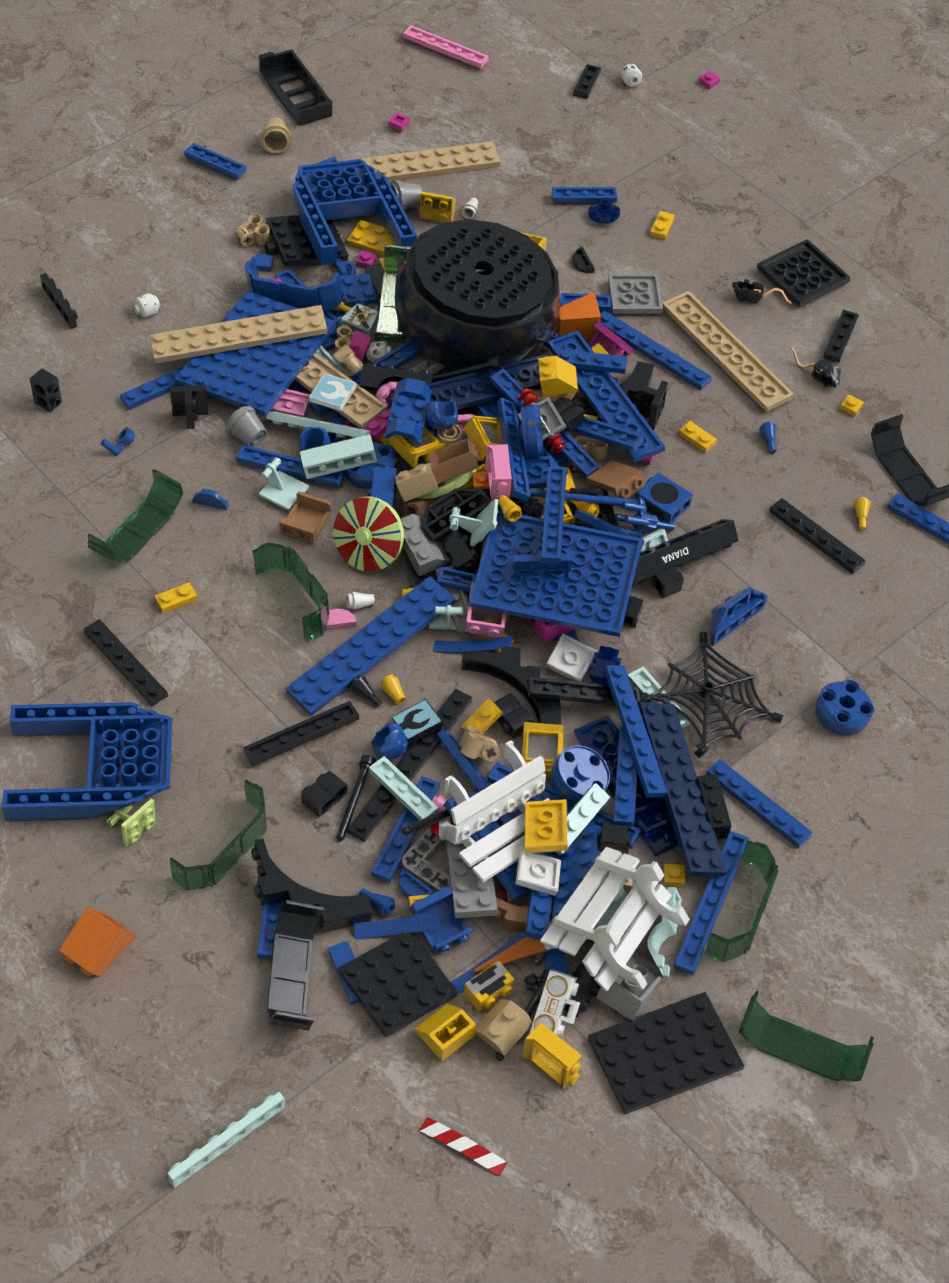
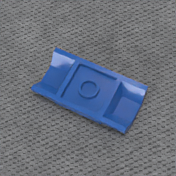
(409, 410)

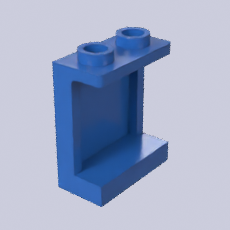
(451, 929)

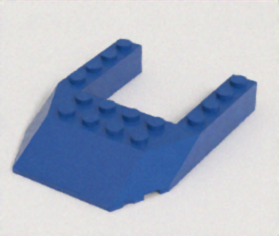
(346, 191)
(124, 764)

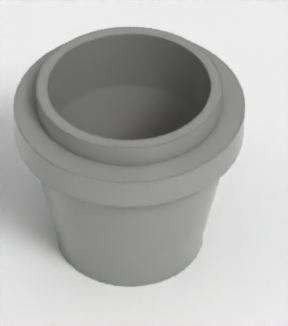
(407, 193)
(246, 426)

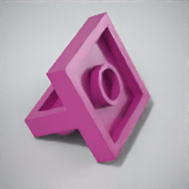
(609, 341)

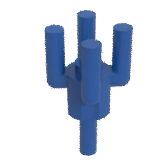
(641, 521)

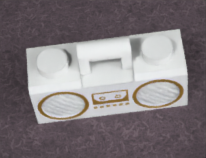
(555, 995)

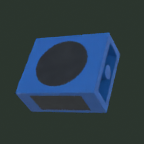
(664, 498)

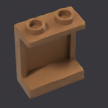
(617, 478)
(306, 518)

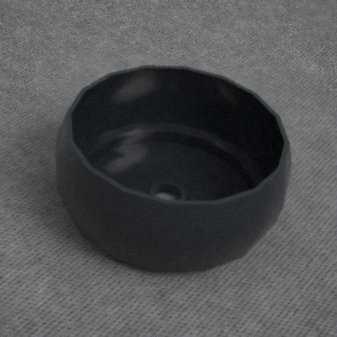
(472, 316)

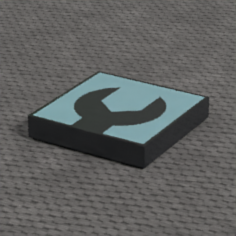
(418, 721)

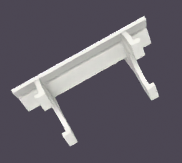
(509, 795)
(609, 935)

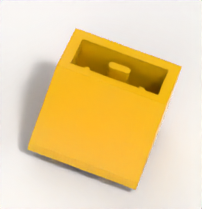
(437, 207)
(446, 1030)

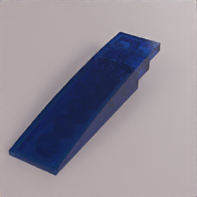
(650, 813)

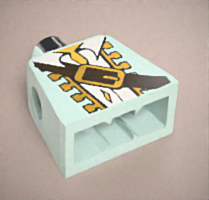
(362, 318)

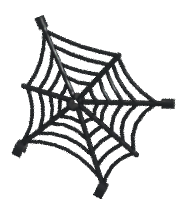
(706, 691)

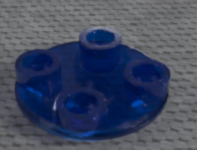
(604, 212)

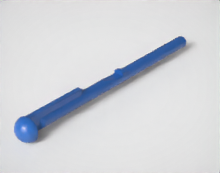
(607, 500)

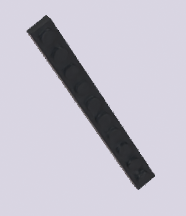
(409, 765)

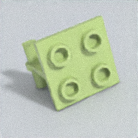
(135, 824)

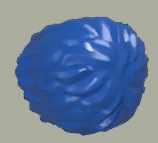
(442, 414)
(313, 437)
(390, 741)

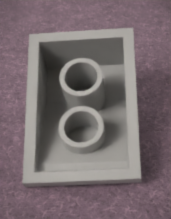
(626, 996)

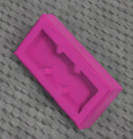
(360, 344)

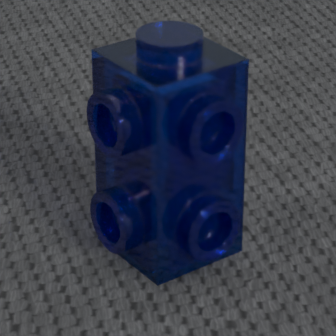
(606, 657)

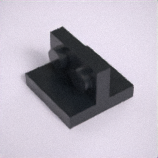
(189, 402)
(651, 402)

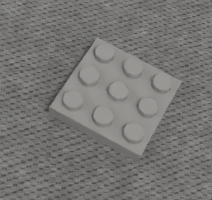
(635, 294)

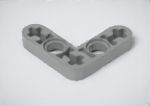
(421, 863)

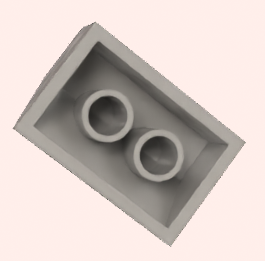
(420, 548)

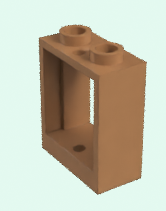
(454, 460)

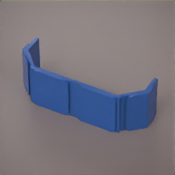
(327, 295)

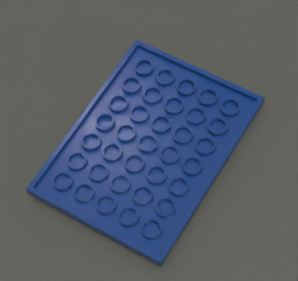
(257, 373)
(585, 598)

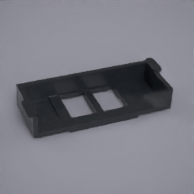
(286, 67)

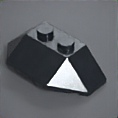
(437, 514)

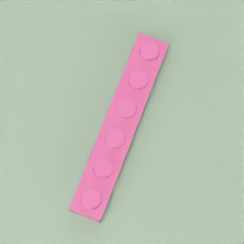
(445, 47)

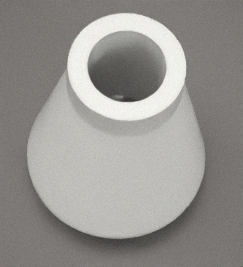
(469, 210)
(359, 600)

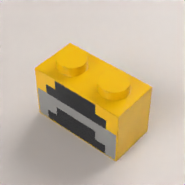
(489, 986)

